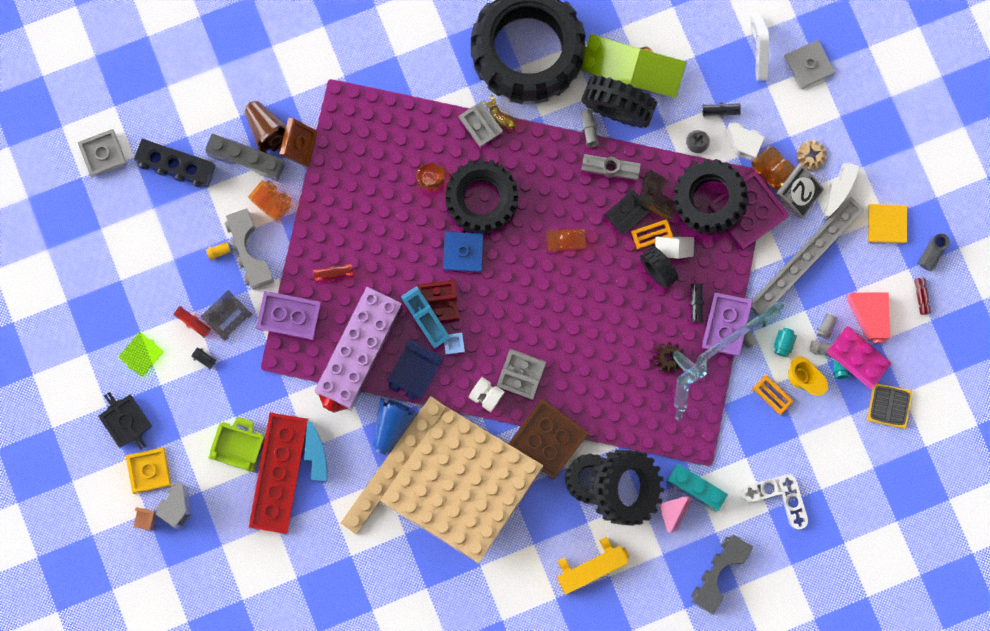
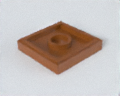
(298, 142)

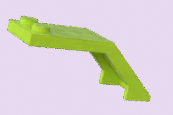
(633, 65)

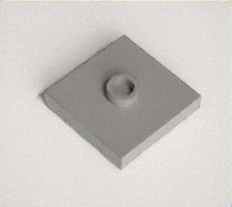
(809, 64)
(102, 153)

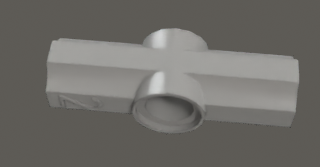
(598, 164)

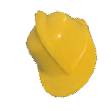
(806, 376)

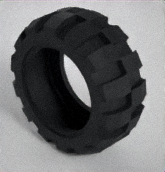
(524, 86)

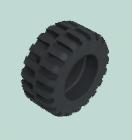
(699, 175)

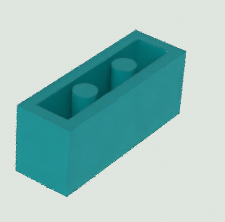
(697, 488)

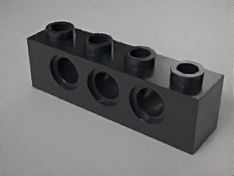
(149, 149)

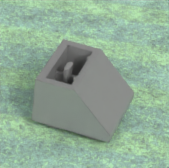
(176, 507)

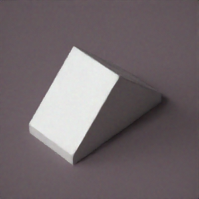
(676, 246)

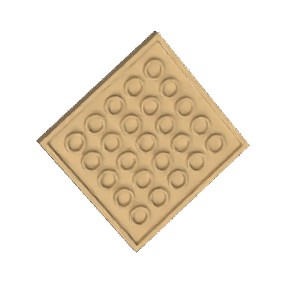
(462, 484)

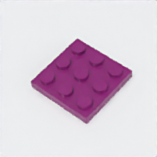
(762, 212)

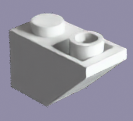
(744, 142)

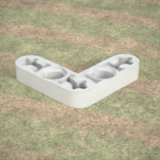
(762, 45)
(779, 489)

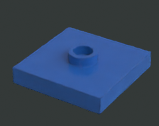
(463, 252)

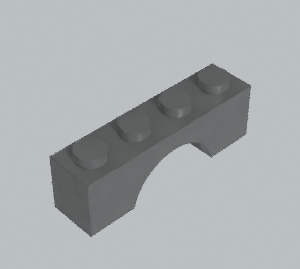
(234, 152)
(708, 595)

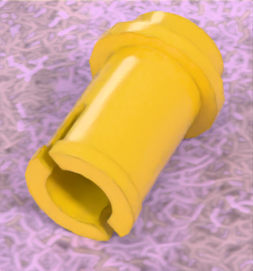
(218, 251)

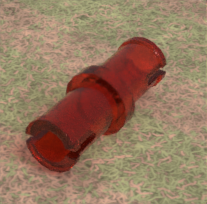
(333, 272)
(192, 321)

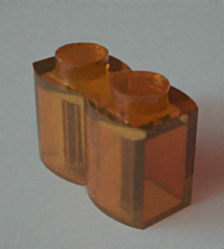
(773, 167)
(270, 200)

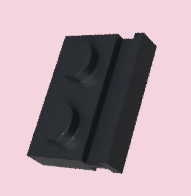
(626, 213)

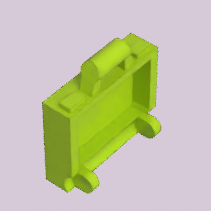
(237, 446)

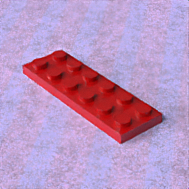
(278, 473)

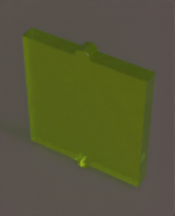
(141, 354)

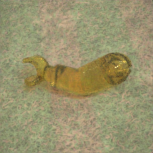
(500, 117)

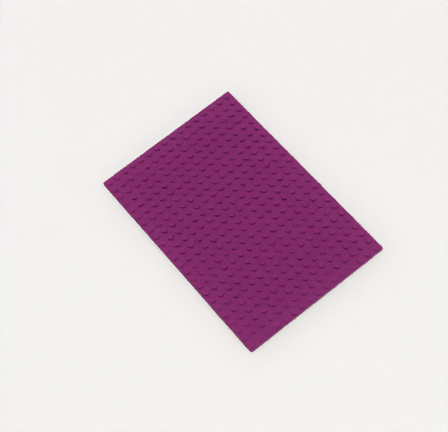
(578, 309)

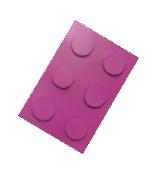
(859, 357)

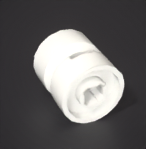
(486, 394)

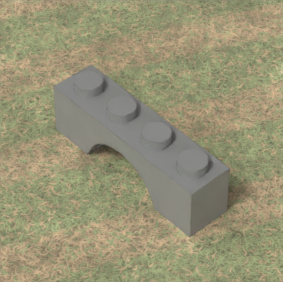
(241, 226)

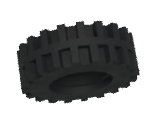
(619, 101)
(486, 172)
(607, 481)

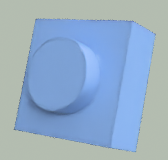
(454, 344)

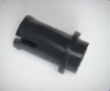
(203, 358)

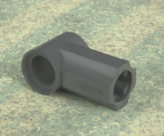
(933, 252)

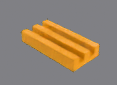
(636, 239)
(760, 384)

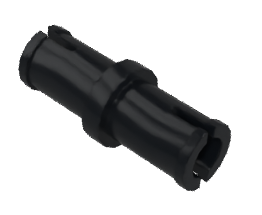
(721, 109)
(696, 303)

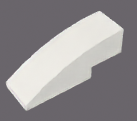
(840, 188)

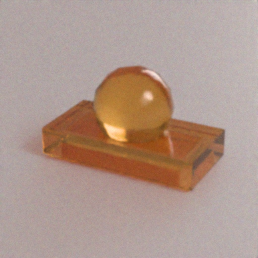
(565, 239)

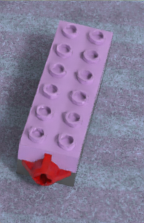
(357, 351)

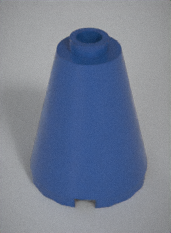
(391, 424)

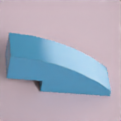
(425, 317)
(315, 453)

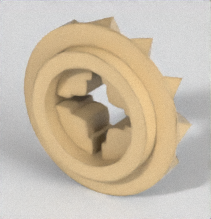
(808, 162)

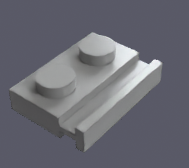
(480, 124)

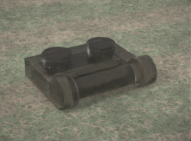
(222, 310)

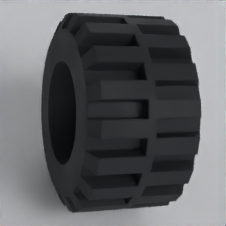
(572, 475)

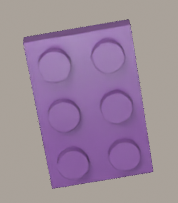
(288, 315)
(725, 317)

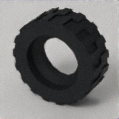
(659, 267)

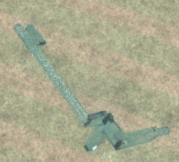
(699, 370)

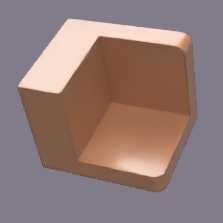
(145, 519)

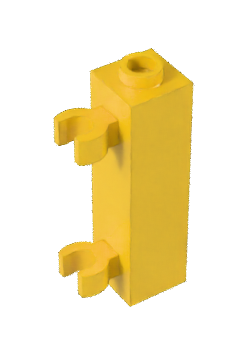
(592, 569)

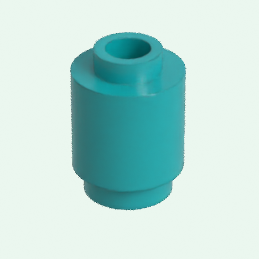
(784, 342)

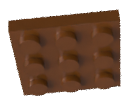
(548, 437)

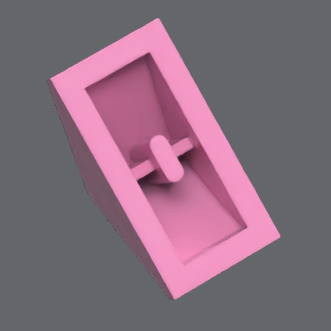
(674, 511)

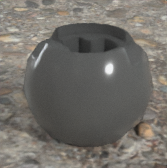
(695, 135)

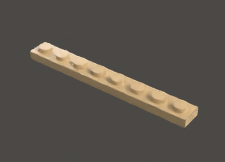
(392, 465)

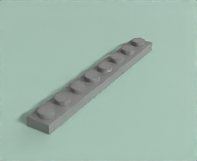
(807, 256)

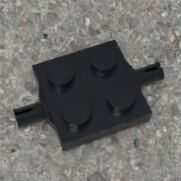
(125, 421)

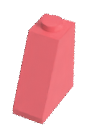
(872, 314)

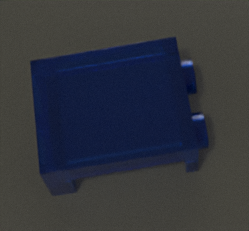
(414, 370)

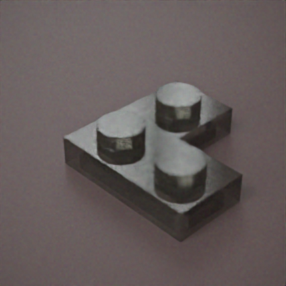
(652, 197)

